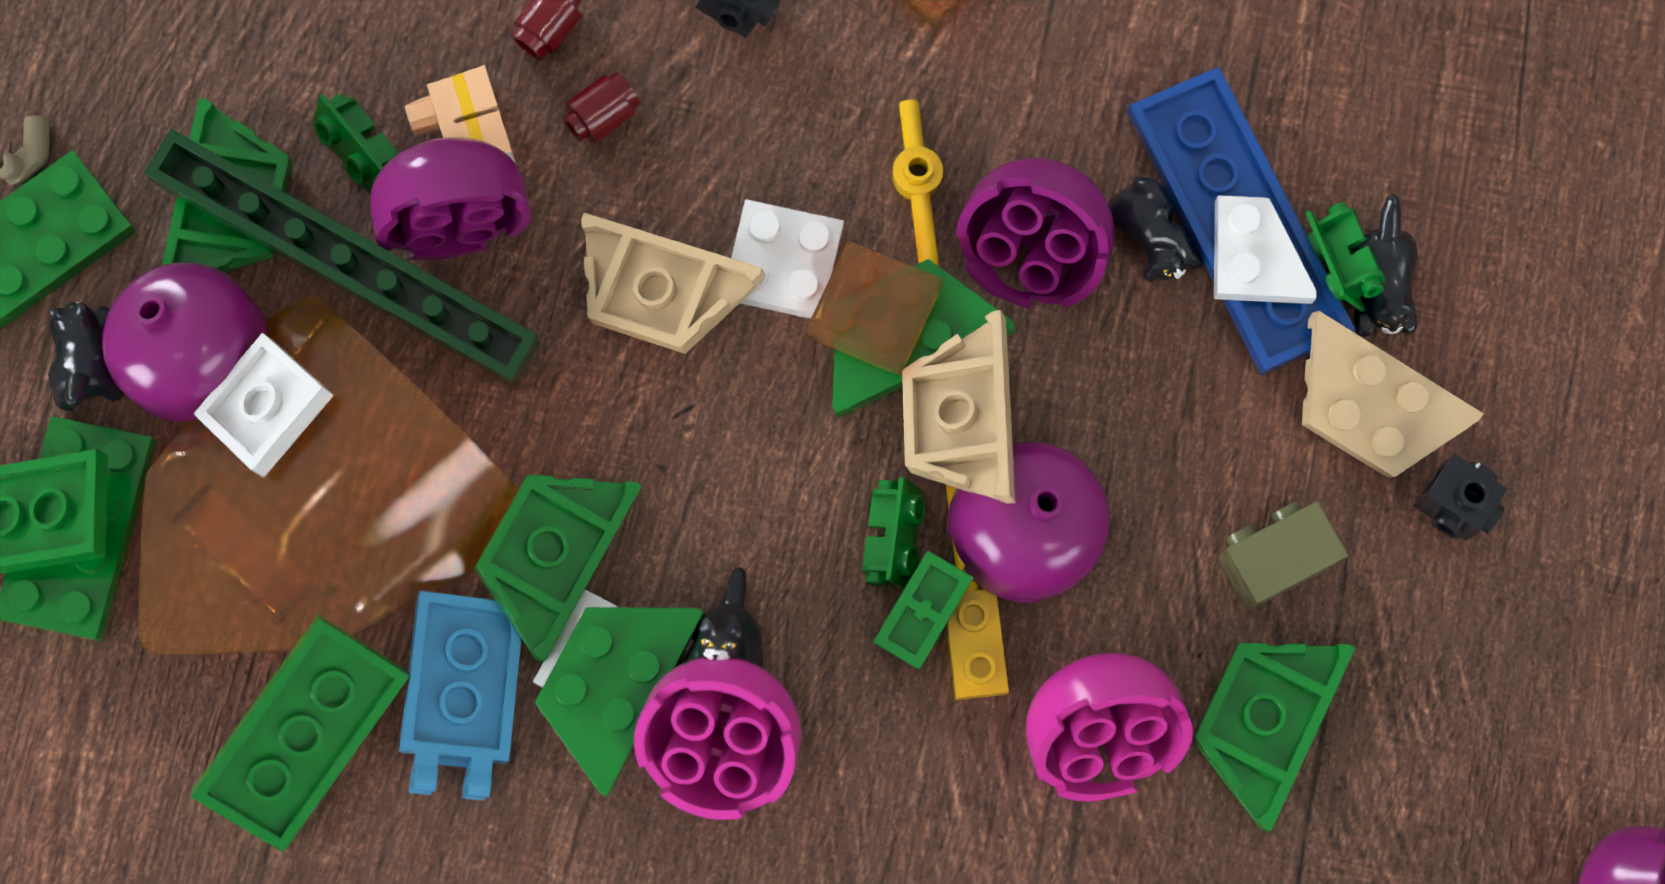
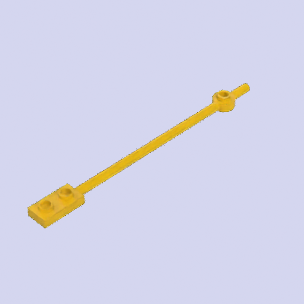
(975, 625)

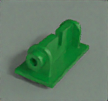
(342, 127)
(1350, 272)
(898, 510)

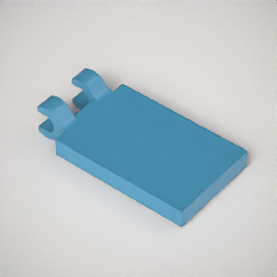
(459, 691)

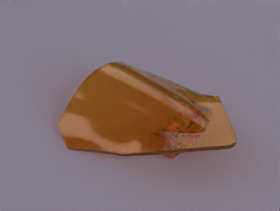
(344, 525)

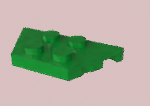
(202, 238)
(953, 313)
(550, 551)
(606, 680)
(1267, 719)

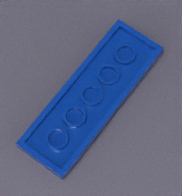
(1207, 151)

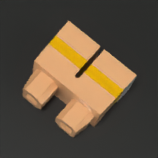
(461, 108)

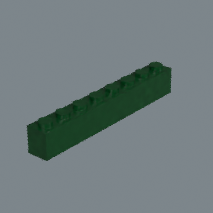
(342, 258)

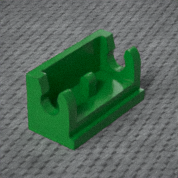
(923, 610)

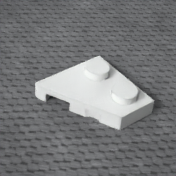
(1256, 255)

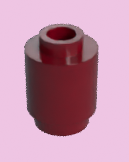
(545, 26)
(600, 108)

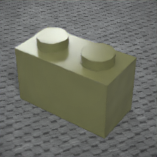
(1281, 555)

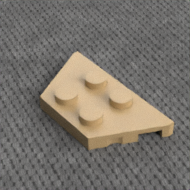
(659, 285)
(1375, 402)
(962, 413)

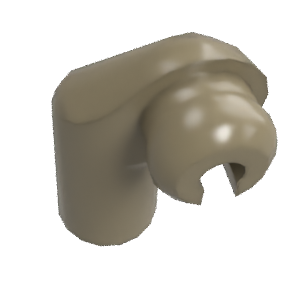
(32, 156)

